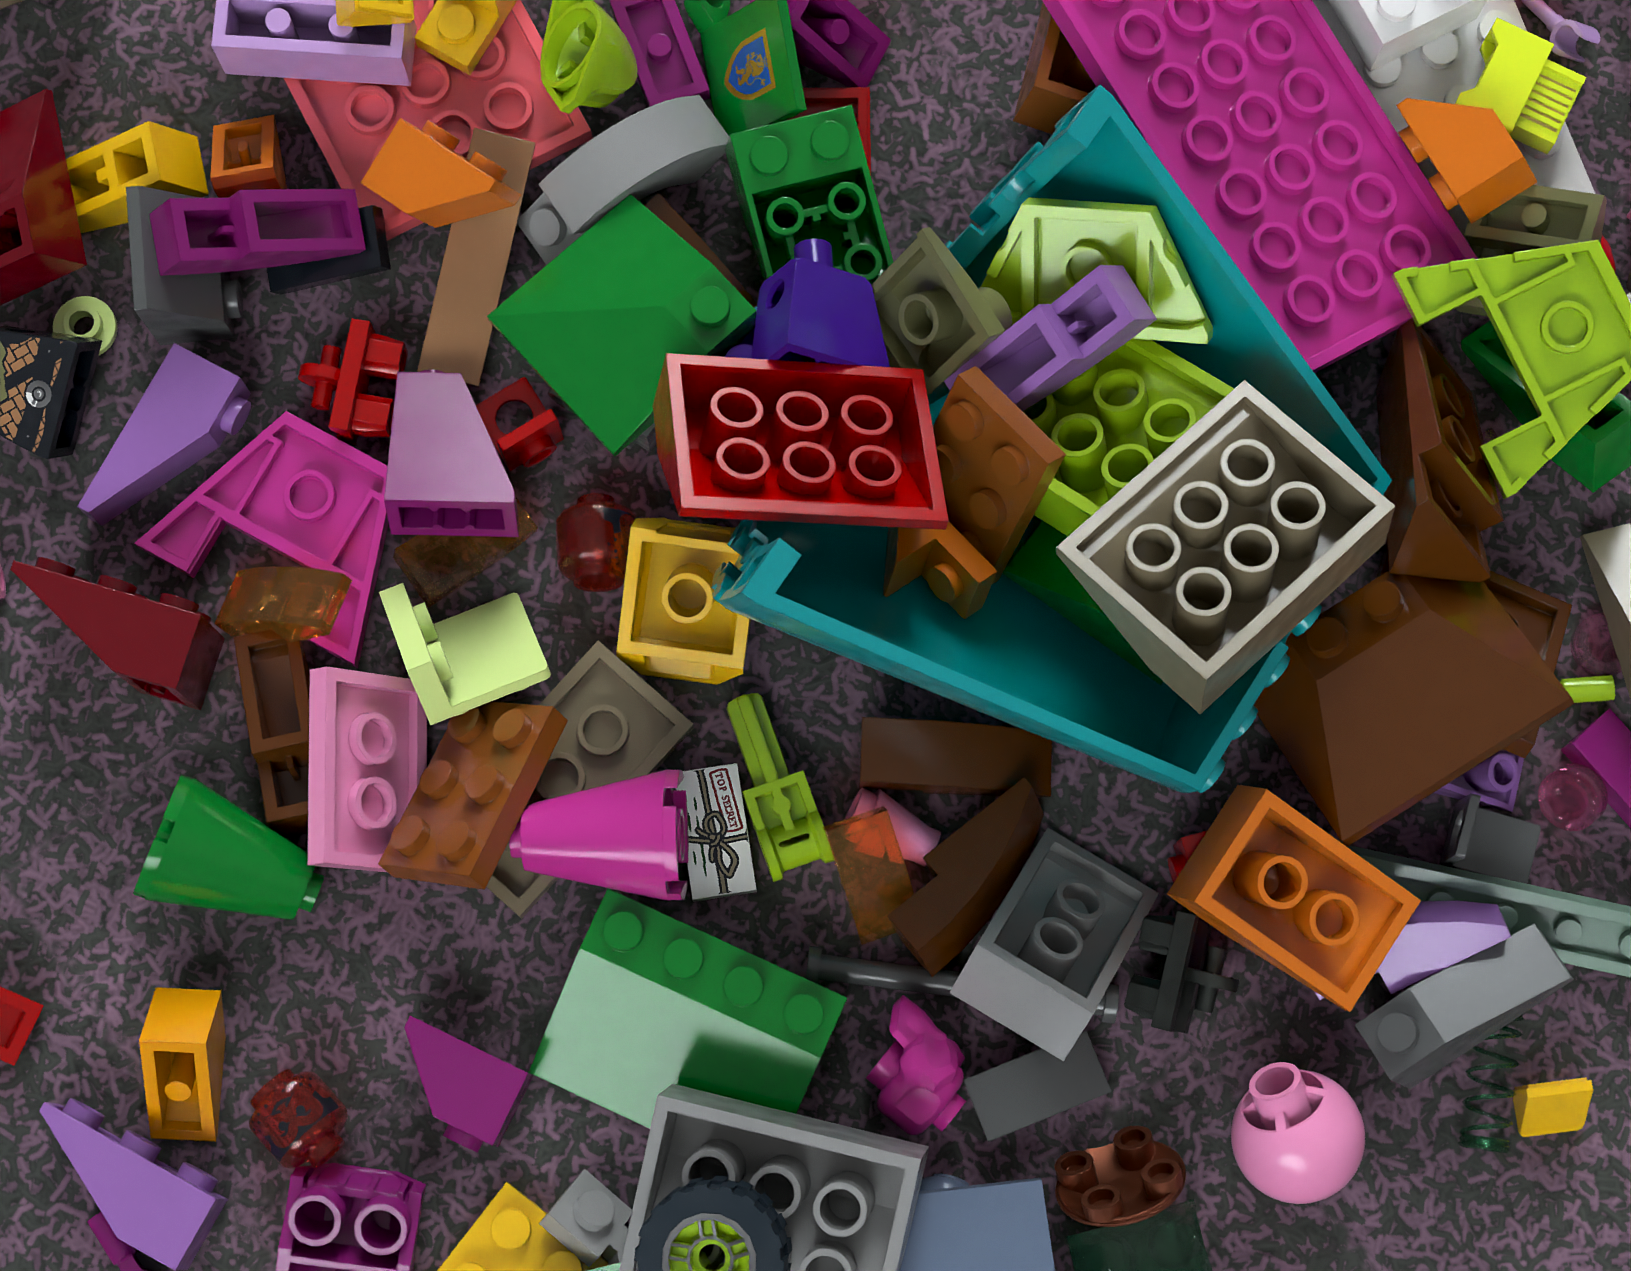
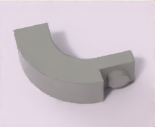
(636, 156)

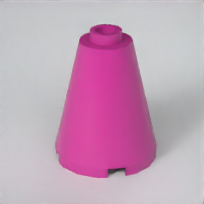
(611, 836)

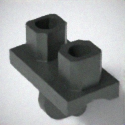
(1189, 974)

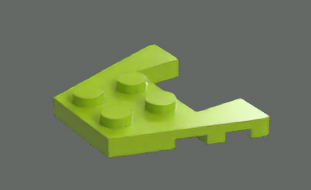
(1560, 326)

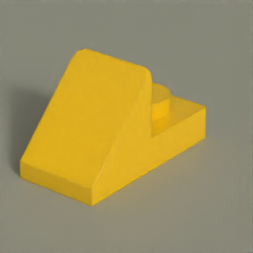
(462, 30)

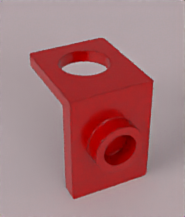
(530, 441)

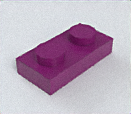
(661, 49)

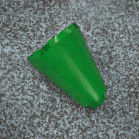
(224, 859)

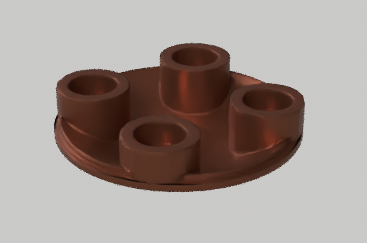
(1120, 1180)

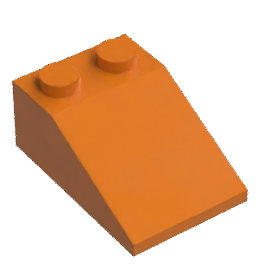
(1294, 895)

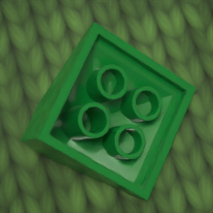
(612, 311)

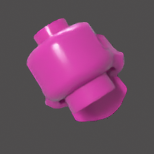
(918, 1072)

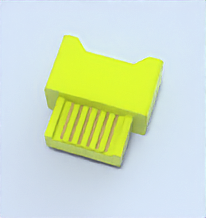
(1524, 86)

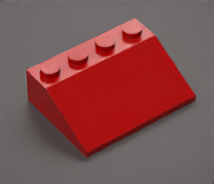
(798, 442)

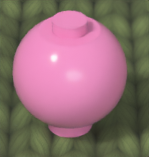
(1297, 1134)

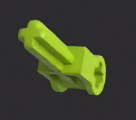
(779, 802)

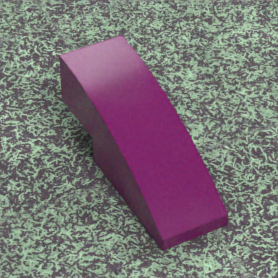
(255, 230)

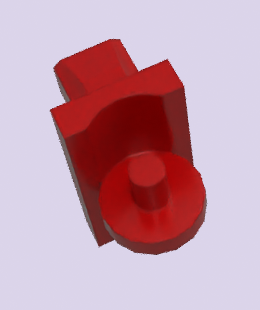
(364, 356)

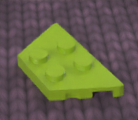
(1064, 240)

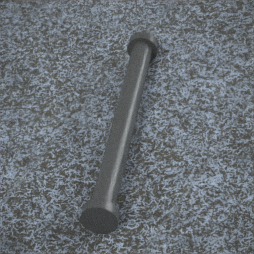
(910, 978)

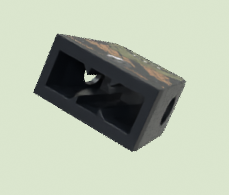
(44, 388)

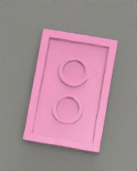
(362, 764)

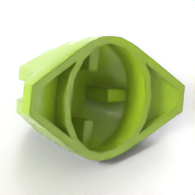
(585, 56)

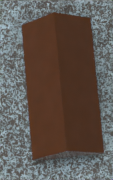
(1434, 463)

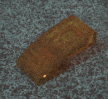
(444, 563)
(287, 599)
(869, 870)

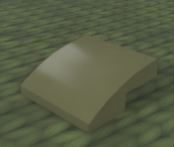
(1533, 221)

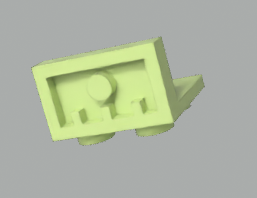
(467, 655)

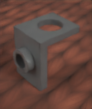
(1489, 842)

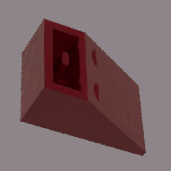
(36, 200)
(152, 645)

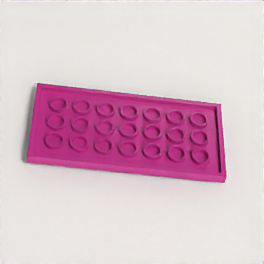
(1275, 155)

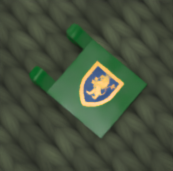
(749, 62)

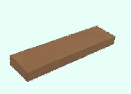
(475, 269)

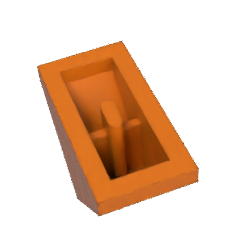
(246, 156)

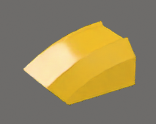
(668, 608)

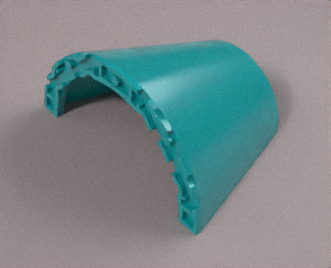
(1016, 651)

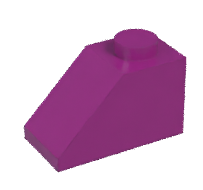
(836, 40)
(466, 1085)

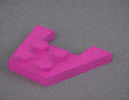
(300, 498)

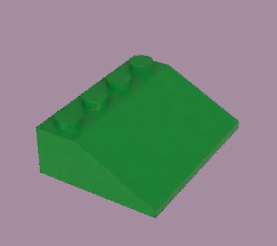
(684, 1009)

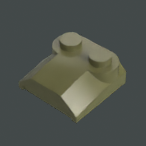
(935, 312)

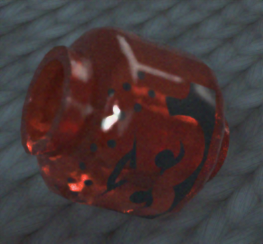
(594, 542)
(298, 1119)

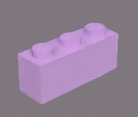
(306, 43)

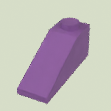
(172, 428)

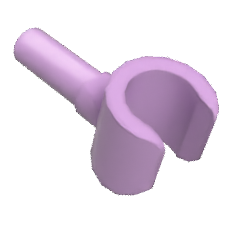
(1563, 31)

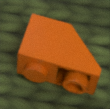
(1470, 151)
(434, 182)

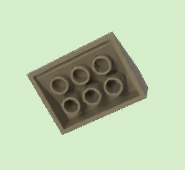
(1226, 544)

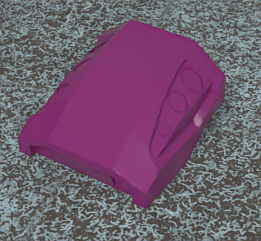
(332, 1223)

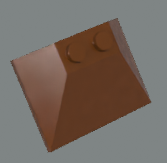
(1403, 696)

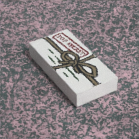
(717, 834)

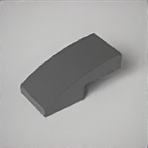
(1036, 1088)

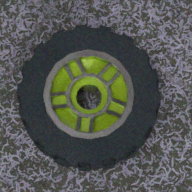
(716, 1214)

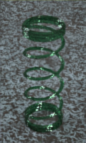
(1489, 1143)

